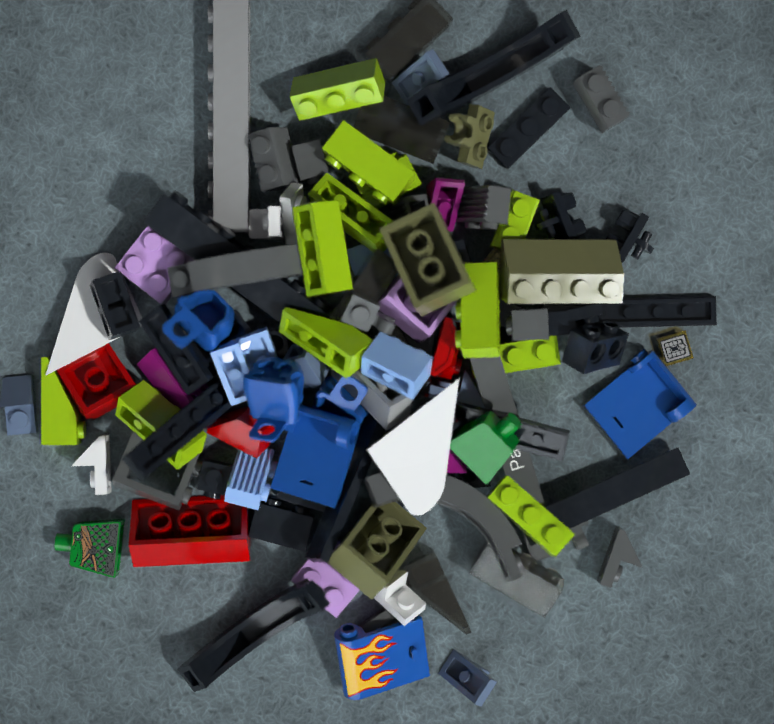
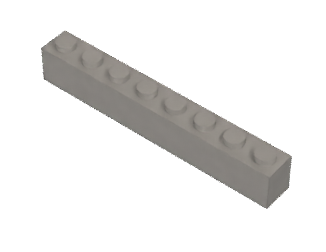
(230, 114)

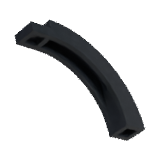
(495, 71)
(559, 322)
(251, 631)

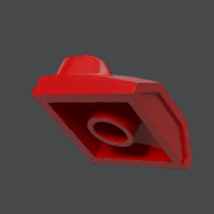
(445, 355)
(96, 381)

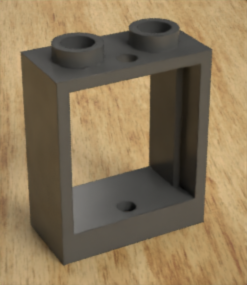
(183, 494)

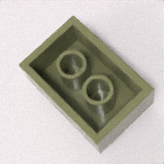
(427, 259)
(376, 547)

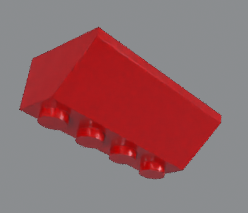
(196, 534)

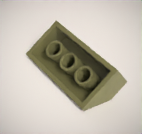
(560, 271)

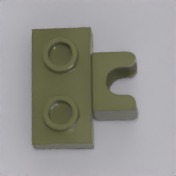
(471, 135)

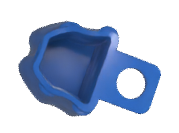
(204, 317)
(273, 395)
(337, 400)

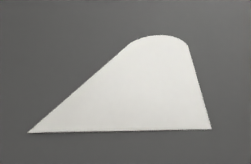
(82, 325)
(418, 452)

